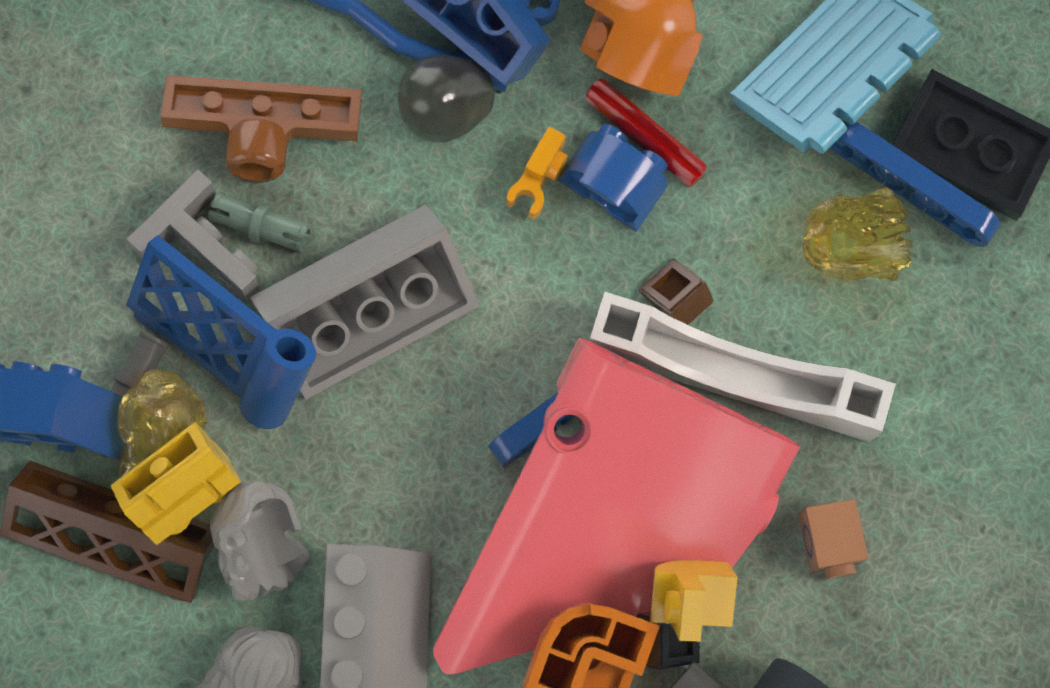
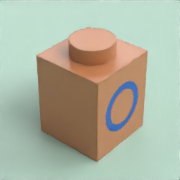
(833, 538)

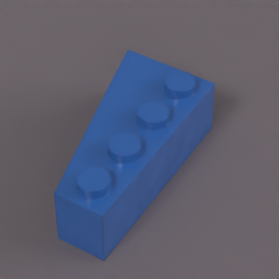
(492, 32)

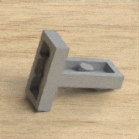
(177, 220)

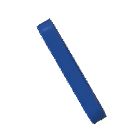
(917, 184)

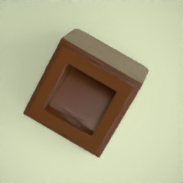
(677, 292)

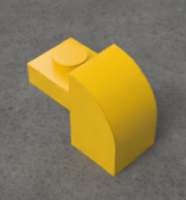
(693, 596)

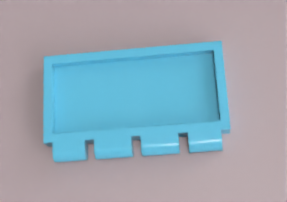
(830, 68)

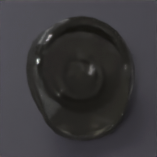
(444, 97)

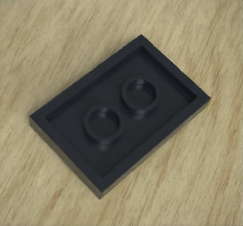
(975, 144)

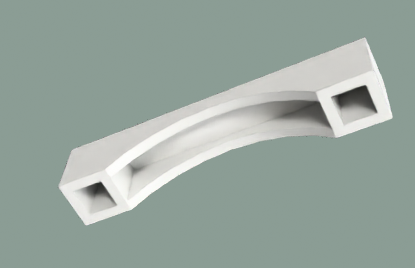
(801, 390)

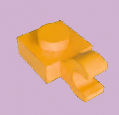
(545, 162)

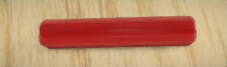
(645, 131)

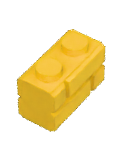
(175, 484)

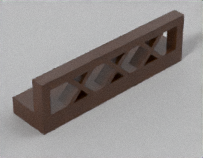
(71, 501)

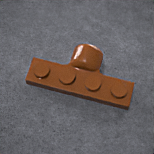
(260, 118)

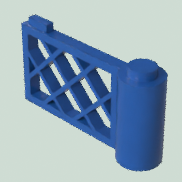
(269, 367)

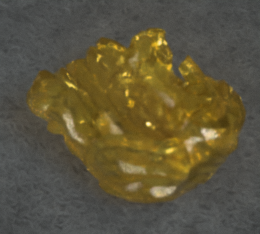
(858, 237)
(156, 414)

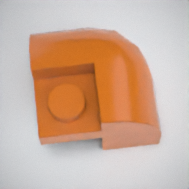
(644, 42)
(590, 649)

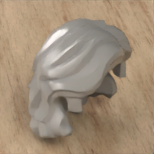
(254, 539)
(256, 661)

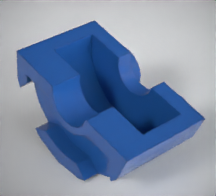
(616, 175)

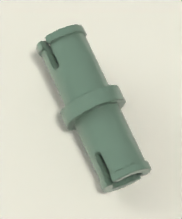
(260, 222)

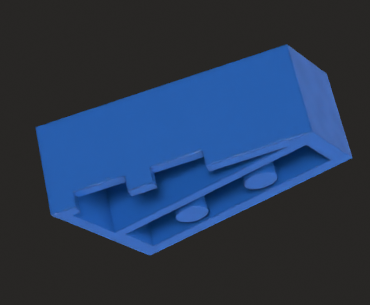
(58, 410)

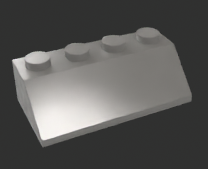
(371, 297)
(375, 617)

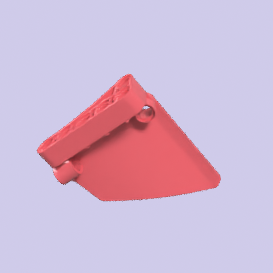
(597, 511)

